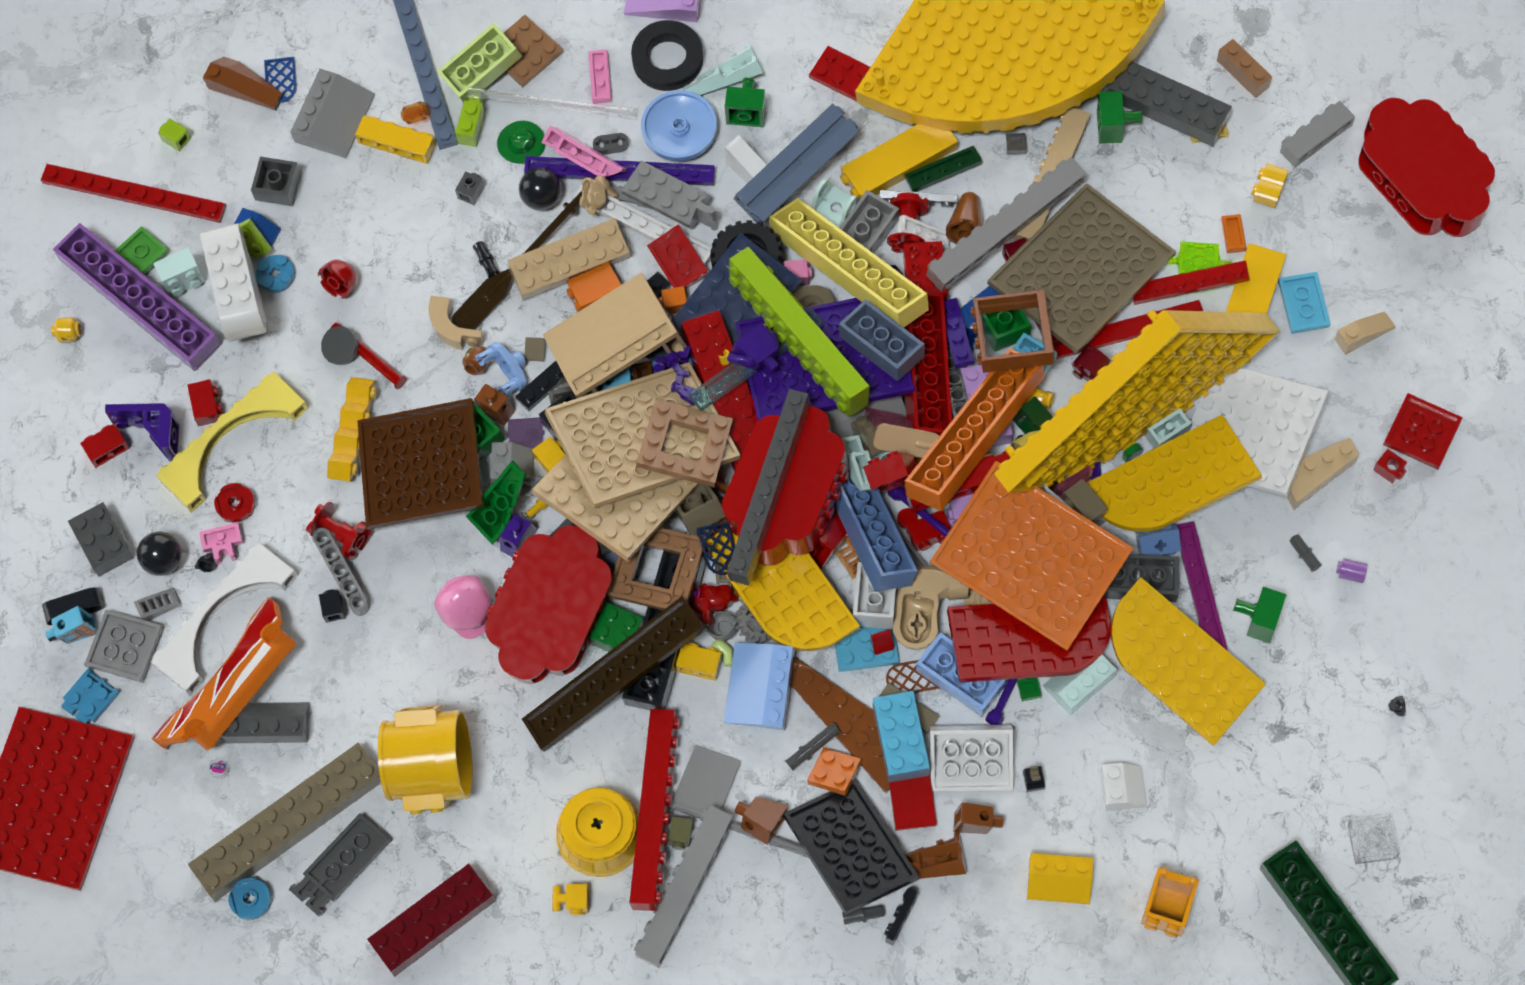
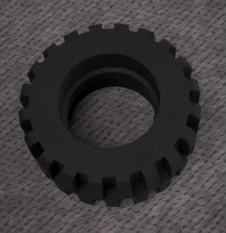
(757, 233)

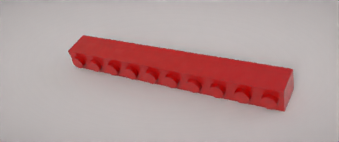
(654, 810)

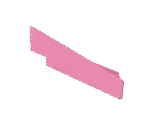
(581, 153)

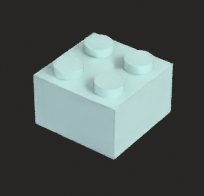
(179, 272)

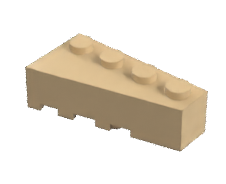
(1320, 469)

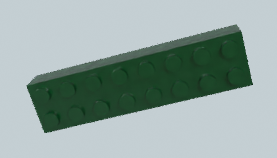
(1326, 918)

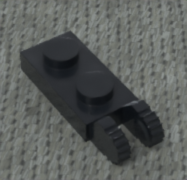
(901, 914)

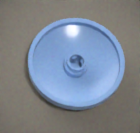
(679, 125)

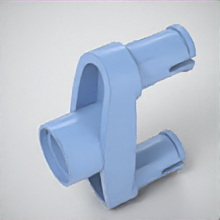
(510, 365)

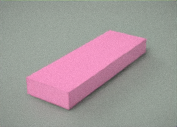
(599, 76)

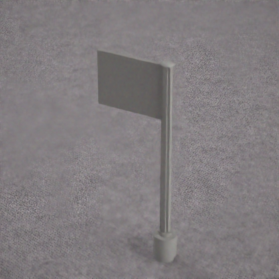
(707, 783)

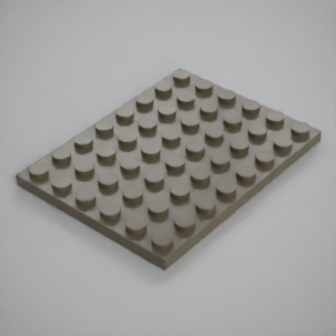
(1087, 263)

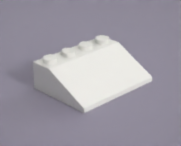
(971, 757)

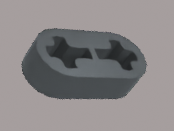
(611, 143)

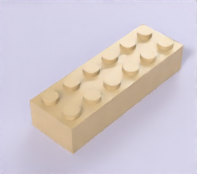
(567, 258)

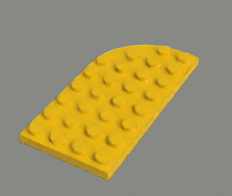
(1176, 478)
(793, 601)
(1180, 662)

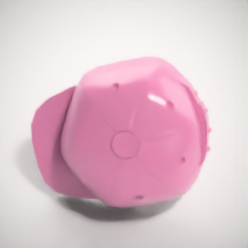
(464, 605)

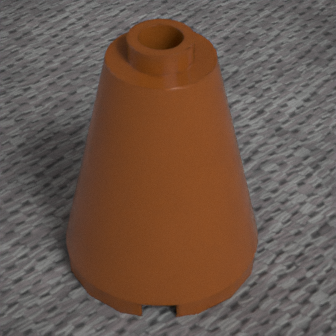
(965, 217)

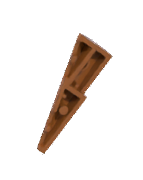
(941, 860)

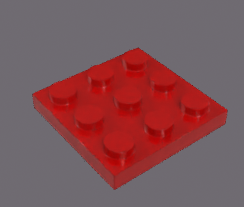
(1422, 431)

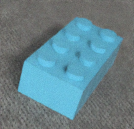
(900, 736)

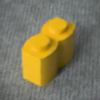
(1270, 185)

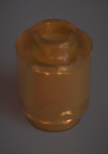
(415, 112)

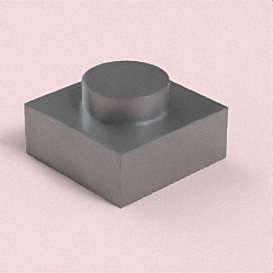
(1016, 143)

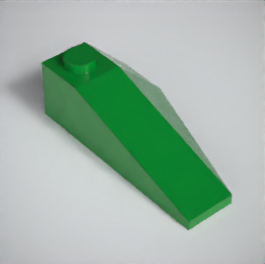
(498, 503)

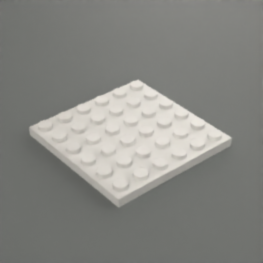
(1270, 420)

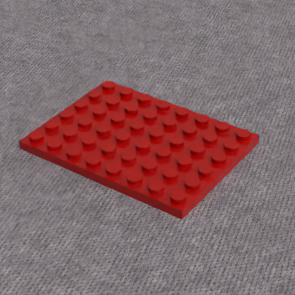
(56, 795)

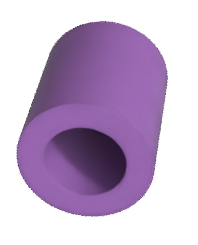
(1352, 570)

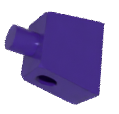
(515, 534)

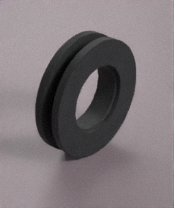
(662, 32)

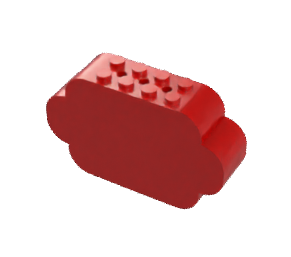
(1426, 167)
(808, 491)
(548, 604)

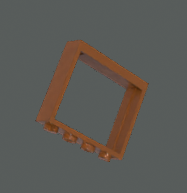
(1006, 303)

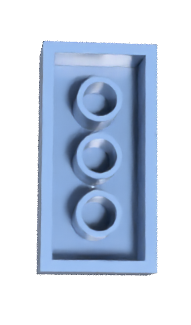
(940, 668)

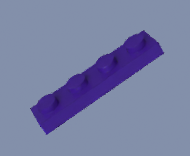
(957, 335)

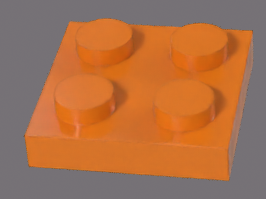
(834, 771)

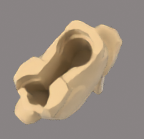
(595, 192)

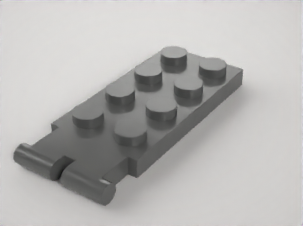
(340, 864)

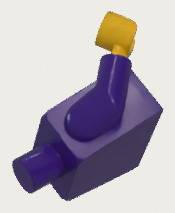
(754, 350)

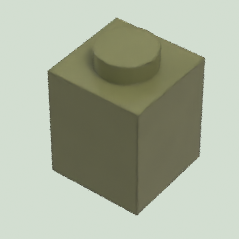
(680, 832)

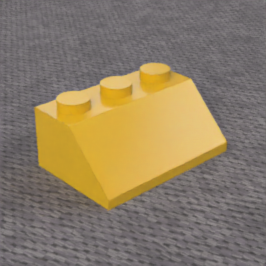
(1060, 878)

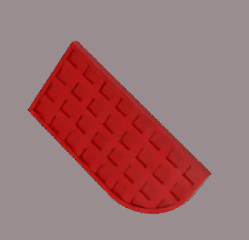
(1000, 647)

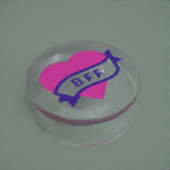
(219, 768)

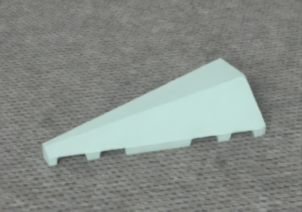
(728, 72)

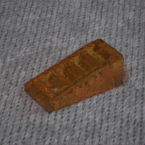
(851, 568)

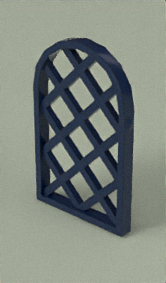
(706, 556)

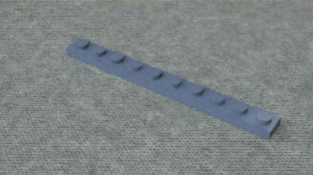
(425, 73)

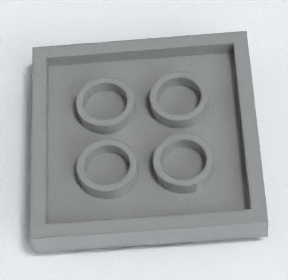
(123, 646)

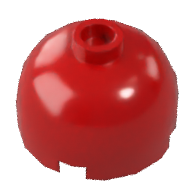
(338, 278)

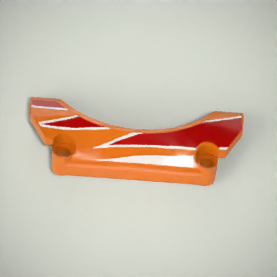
(233, 685)

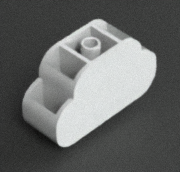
(234, 282)

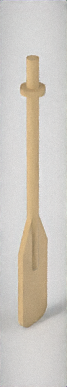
(905, 440)

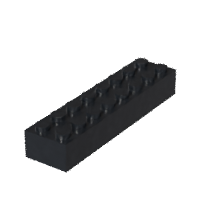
(655, 686)

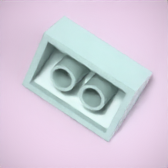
(1077, 689)

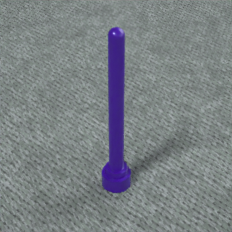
(898, 494)
(995, 716)

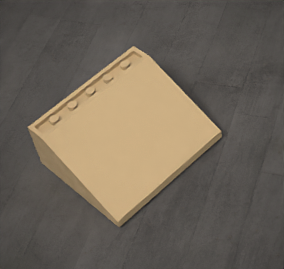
(612, 335)

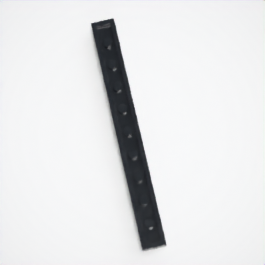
(549, 378)

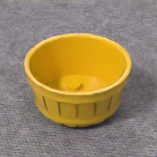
(601, 850)

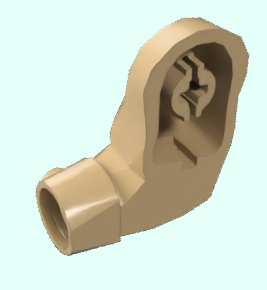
(918, 606)

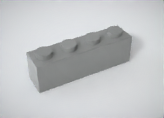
(1317, 133)

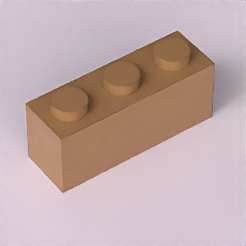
(1244, 68)

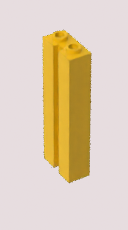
(890, 161)
(1264, 271)

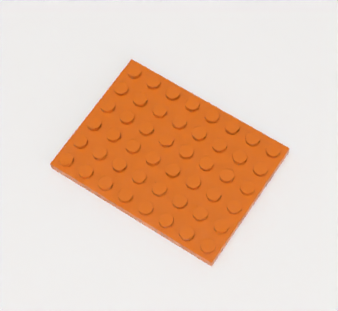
(1032, 558)

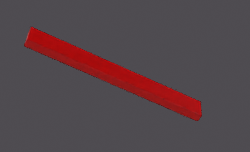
(1124, 330)

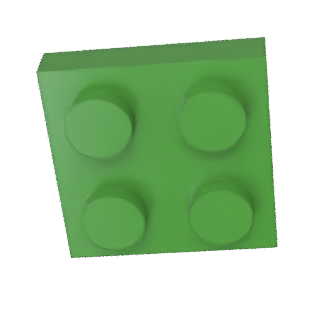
(142, 250)

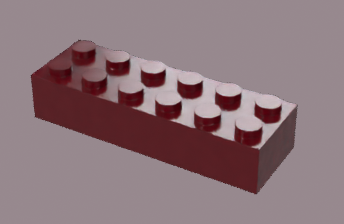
(431, 920)

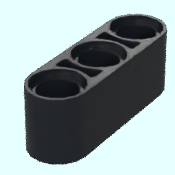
(87, 599)

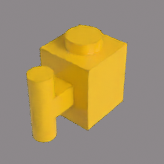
(575, 899)

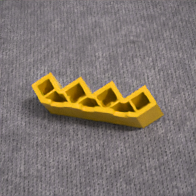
(346, 449)

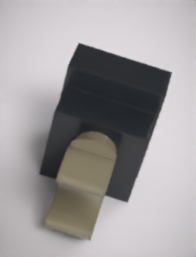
(1033, 778)

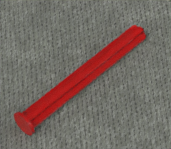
(379, 364)

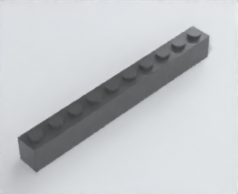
(769, 487)

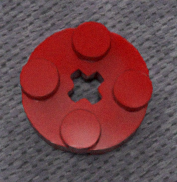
(239, 512)

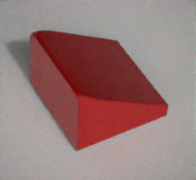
(882, 642)

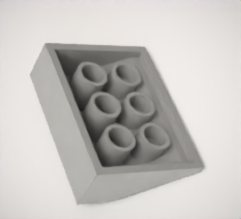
(331, 114)

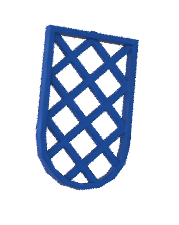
(279, 60)

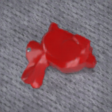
(713, 599)

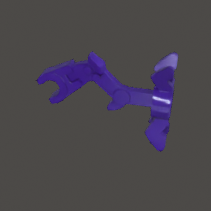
(672, 361)

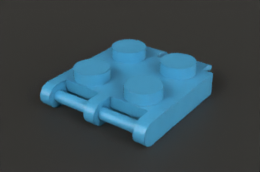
(89, 697)

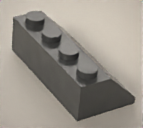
(270, 724)

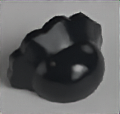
(205, 563)
(1398, 706)

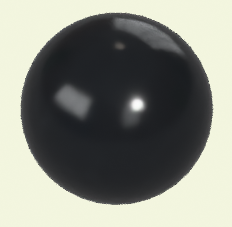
(540, 188)
(159, 553)

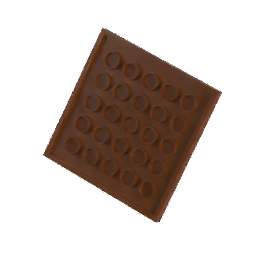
(420, 463)

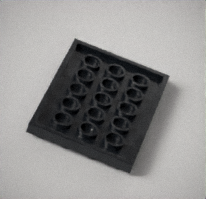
(850, 848)

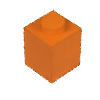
(673, 299)

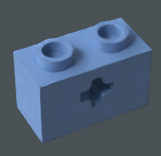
(1168, 540)

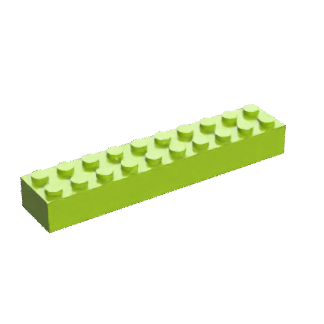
(798, 332)

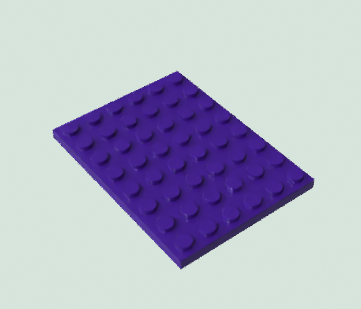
(771, 389)

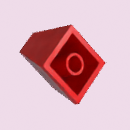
(830, 542)

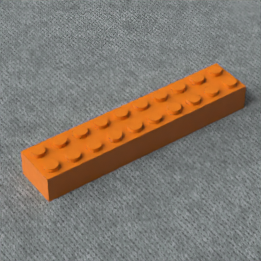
(971, 434)

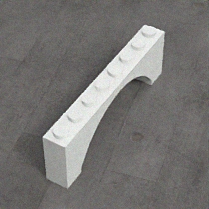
(256, 571)

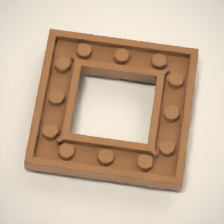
(668, 413)
(691, 553)

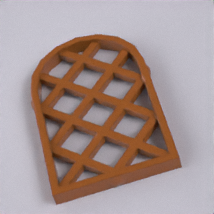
(916, 683)

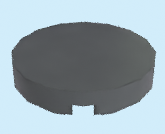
(339, 345)

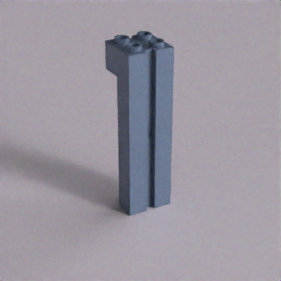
(796, 164)

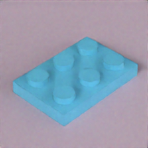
(1304, 302)
(857, 652)

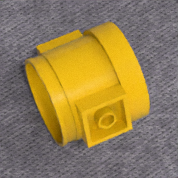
(425, 758)

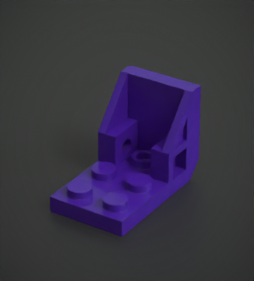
(154, 417)

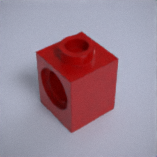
(1390, 458)

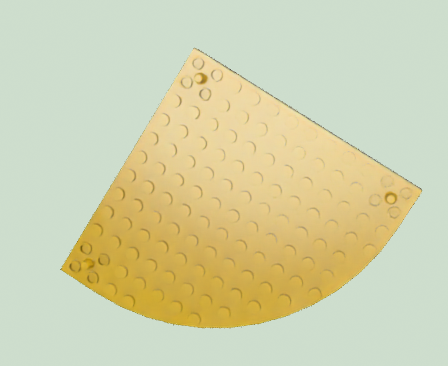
(1003, 60)
(1149, 380)

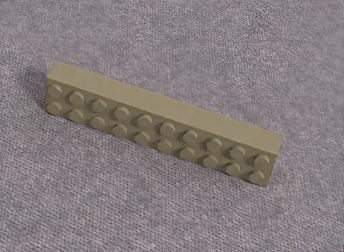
(286, 822)

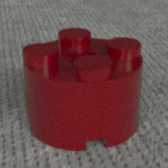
(1089, 363)

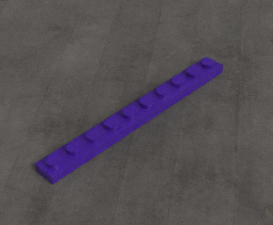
(564, 168)

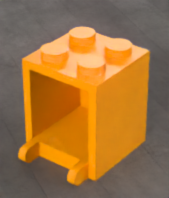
(1169, 902)

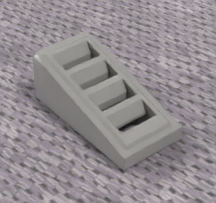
(153, 613)

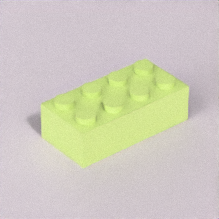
(480, 62)

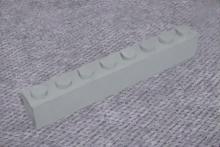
(684, 886)

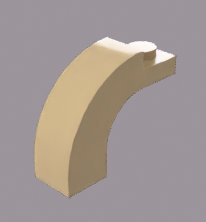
(453, 336)

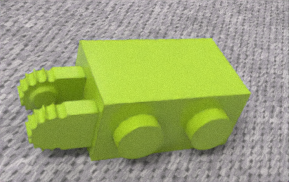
(470, 122)

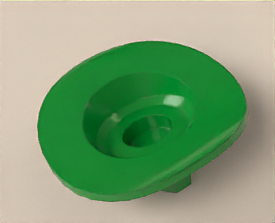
(519, 141)

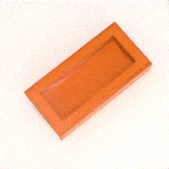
(1233, 233)

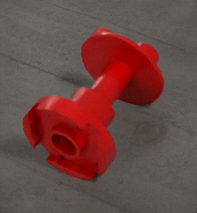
(911, 206)
(351, 537)

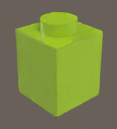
(174, 134)

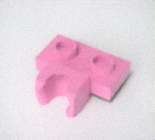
(221, 541)

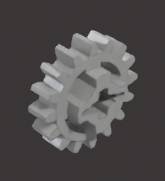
(749, 626)

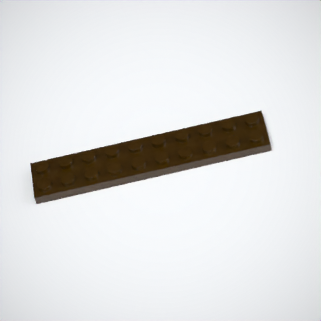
(613, 673)

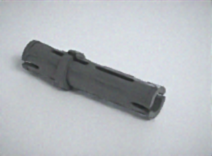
(831, 730)

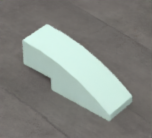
(857, 460)

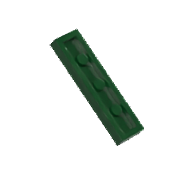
(943, 169)

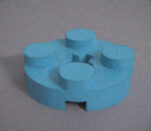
(275, 263)
(239, 893)

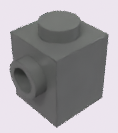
(470, 188)

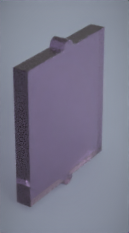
(526, 431)

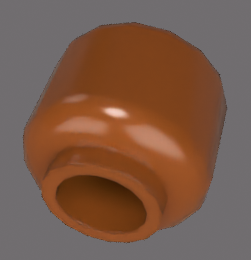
(469, 361)

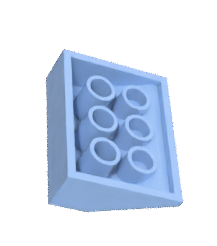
(759, 685)

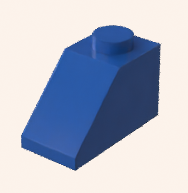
(267, 228)

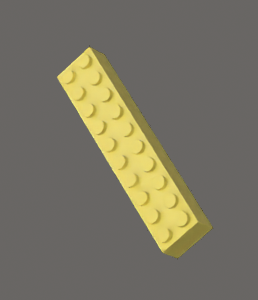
(848, 262)

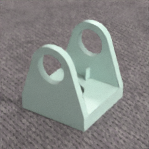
(829, 196)

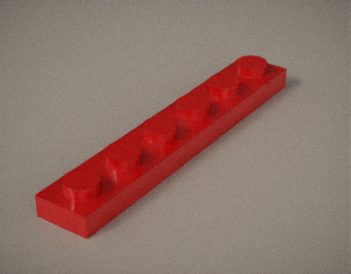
(1193, 282)

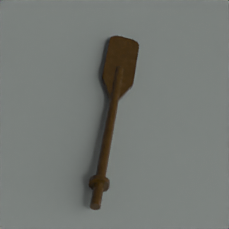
(496, 287)

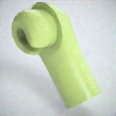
(726, 650)

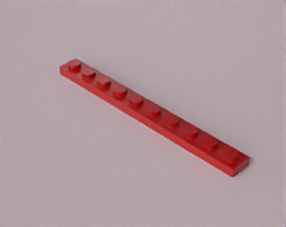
(133, 193)

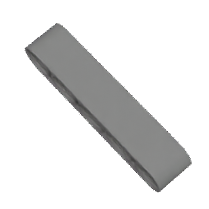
(345, 579)

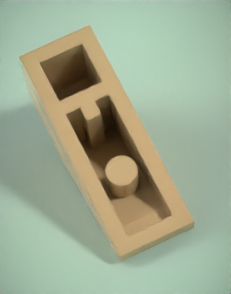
(1363, 331)

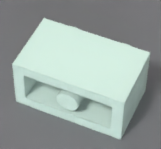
(1168, 428)

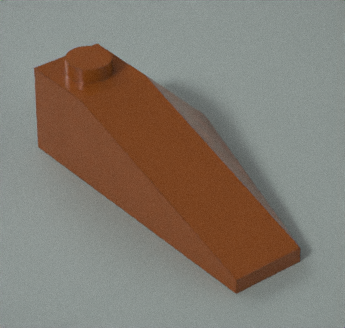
(239, 81)

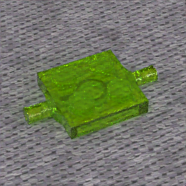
(1197, 256)

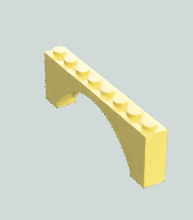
(266, 400)

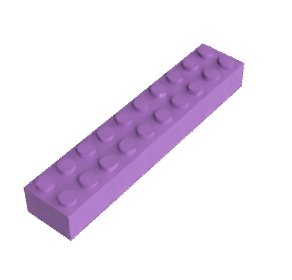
(136, 296)

